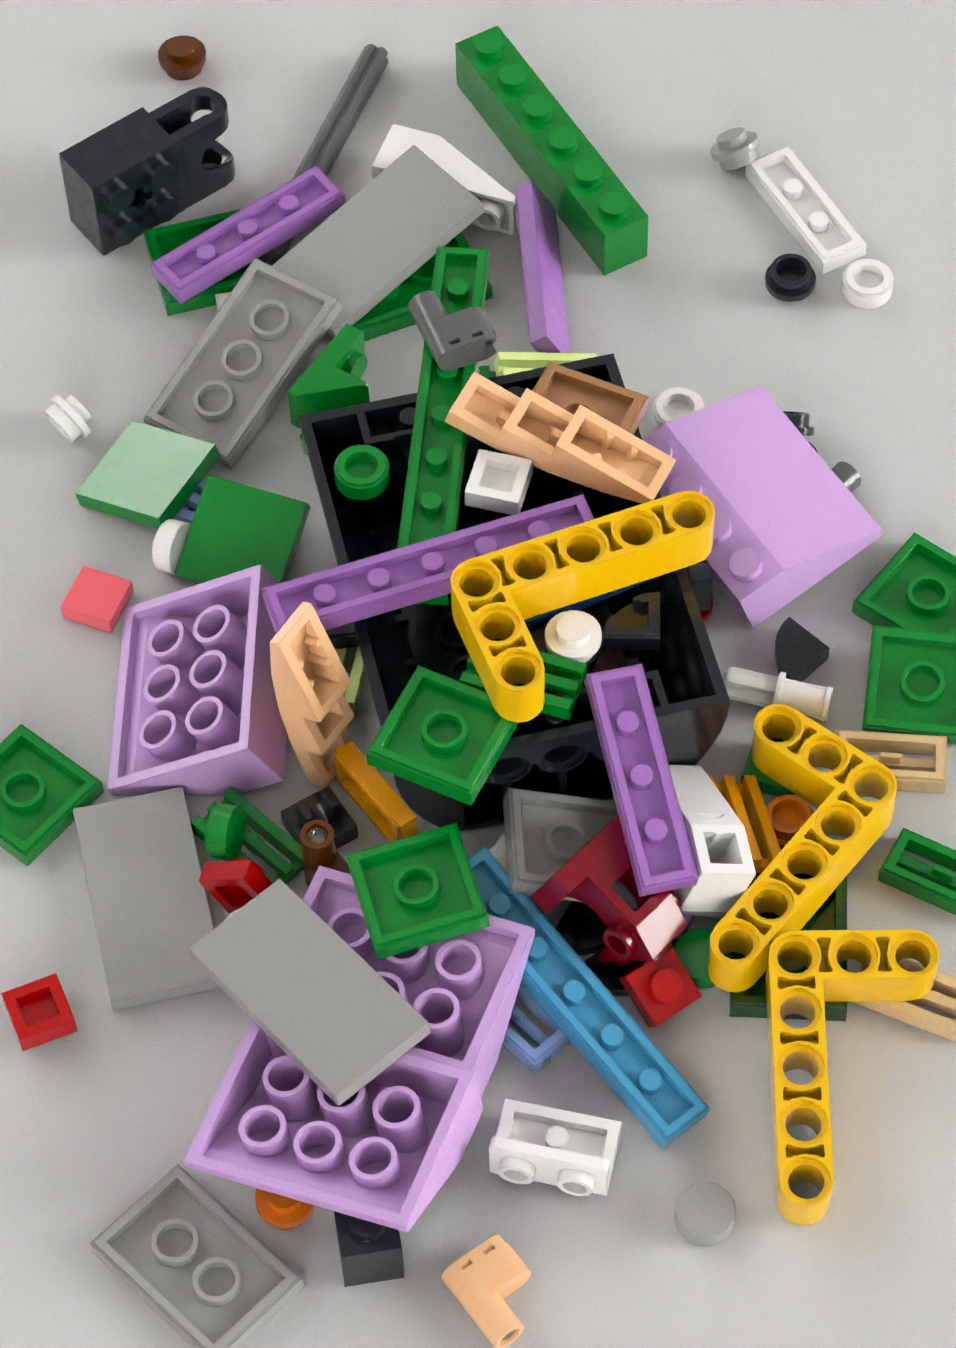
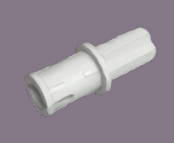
(767, 689)

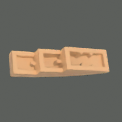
(564, 444)
(310, 693)

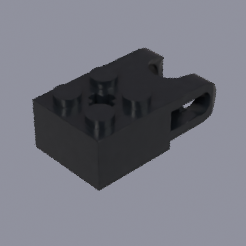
(146, 168)

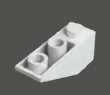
(497, 201)
(716, 843)

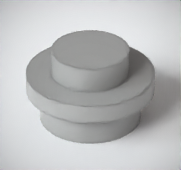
(735, 148)

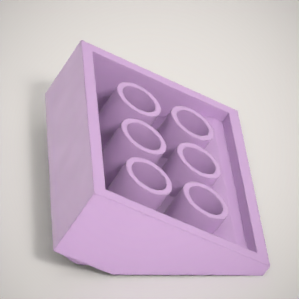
(775, 501)
(198, 692)
(456, 984)
(368, 1158)

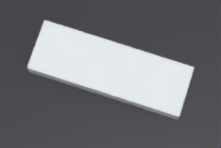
(805, 210)

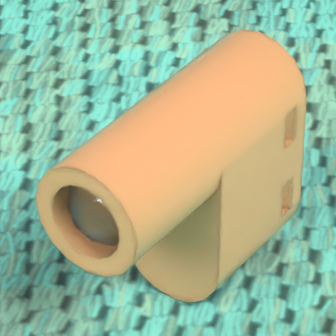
(483, 1282)

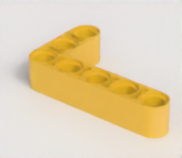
(667, 537)
(810, 850)
(807, 1046)

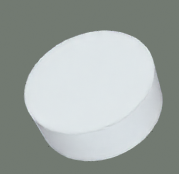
(867, 283)
(675, 403)
(169, 545)

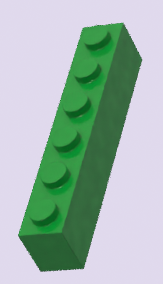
(552, 150)

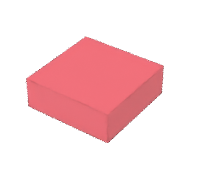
(97, 599)

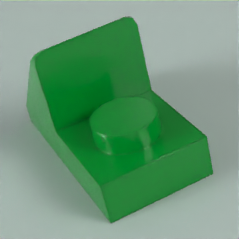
(332, 377)

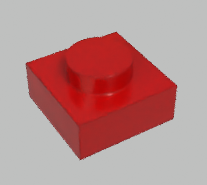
(233, 882)
(660, 988)
(39, 1012)

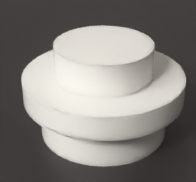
(68, 417)
(573, 635)

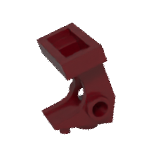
(589, 878)

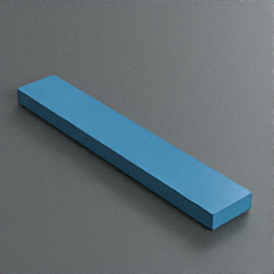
(593, 1016)

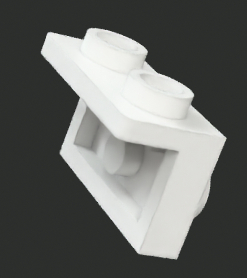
(554, 1148)

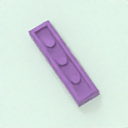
(248, 234)
(542, 271)
(641, 780)

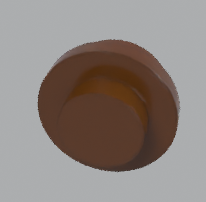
(182, 57)

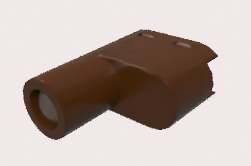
(319, 849)

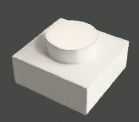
(498, 482)

